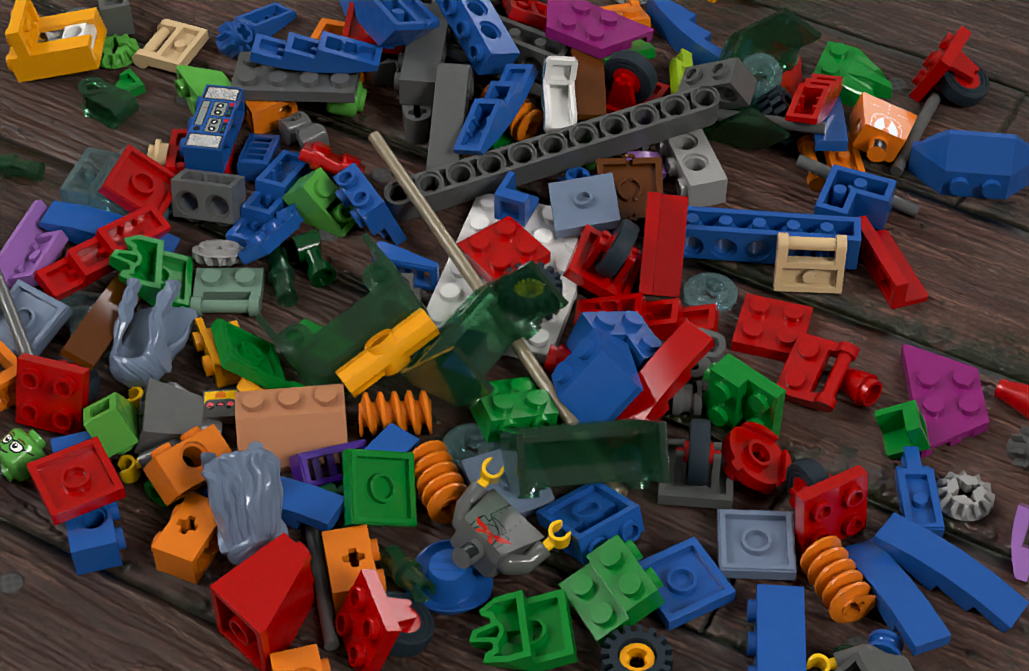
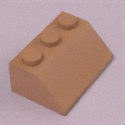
(292, 420)

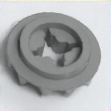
(217, 252)
(961, 506)

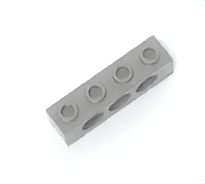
(694, 168)

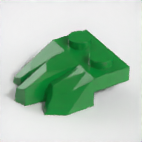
(857, 72)
(153, 268)
(527, 632)

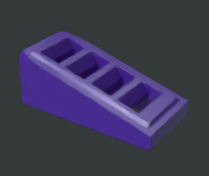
(301, 470)

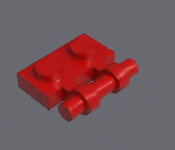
(320, 155)

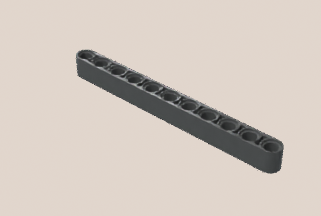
(566, 141)

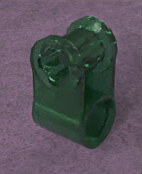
(106, 102)

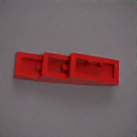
(814, 99)
(90, 259)
(661, 315)
(668, 371)

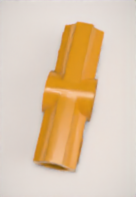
(387, 352)

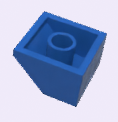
(597, 378)

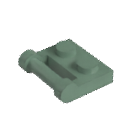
(228, 290)

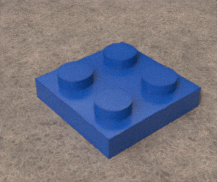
(690, 583)

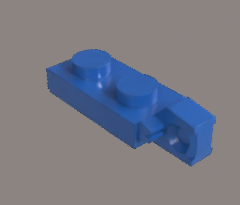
(274, 233)
(918, 492)

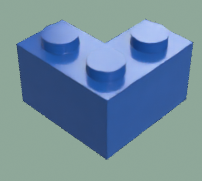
(856, 195)
(624, 325)

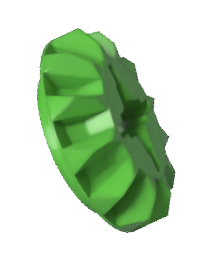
(123, 55)

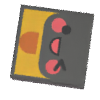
(220, 405)

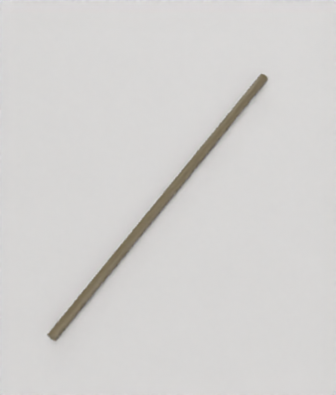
(470, 276)

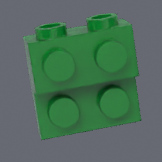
(741, 395)
(512, 405)
(613, 589)

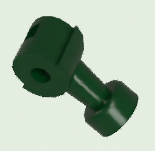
(308, 249)

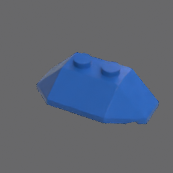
(395, 21)
(971, 163)

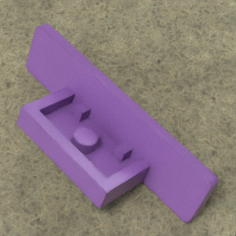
(30, 247)

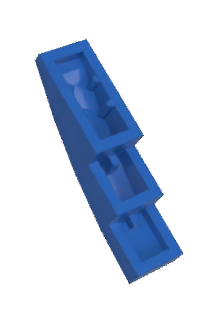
(680, 30)
(328, 55)
(495, 111)
(836, 132)
(268, 194)
(82, 222)
(308, 505)
(956, 573)
(899, 599)

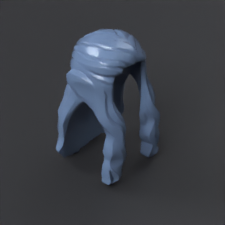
(153, 335)
(245, 499)

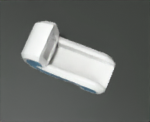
(559, 92)

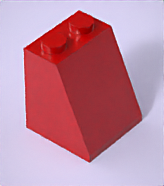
(265, 600)

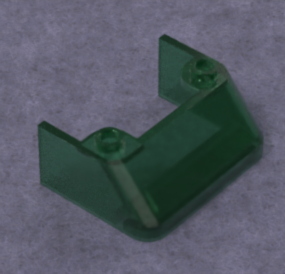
(781, 37)
(480, 332)
(321, 354)
(585, 454)

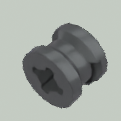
(688, 399)

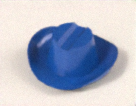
(456, 588)

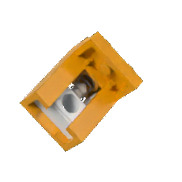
(53, 43)

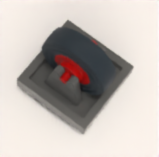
(696, 471)

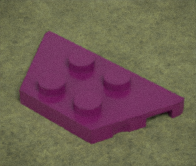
(592, 28)
(947, 396)

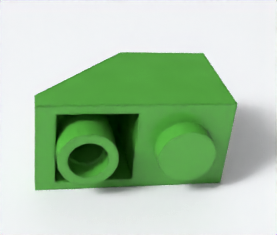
(193, 80)
(319, 204)
(113, 422)

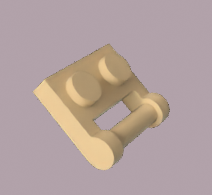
(179, 49)
(806, 272)

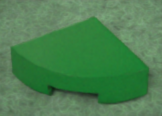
(131, 82)

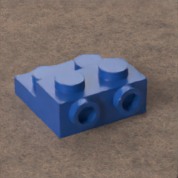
(367, 204)
(593, 516)

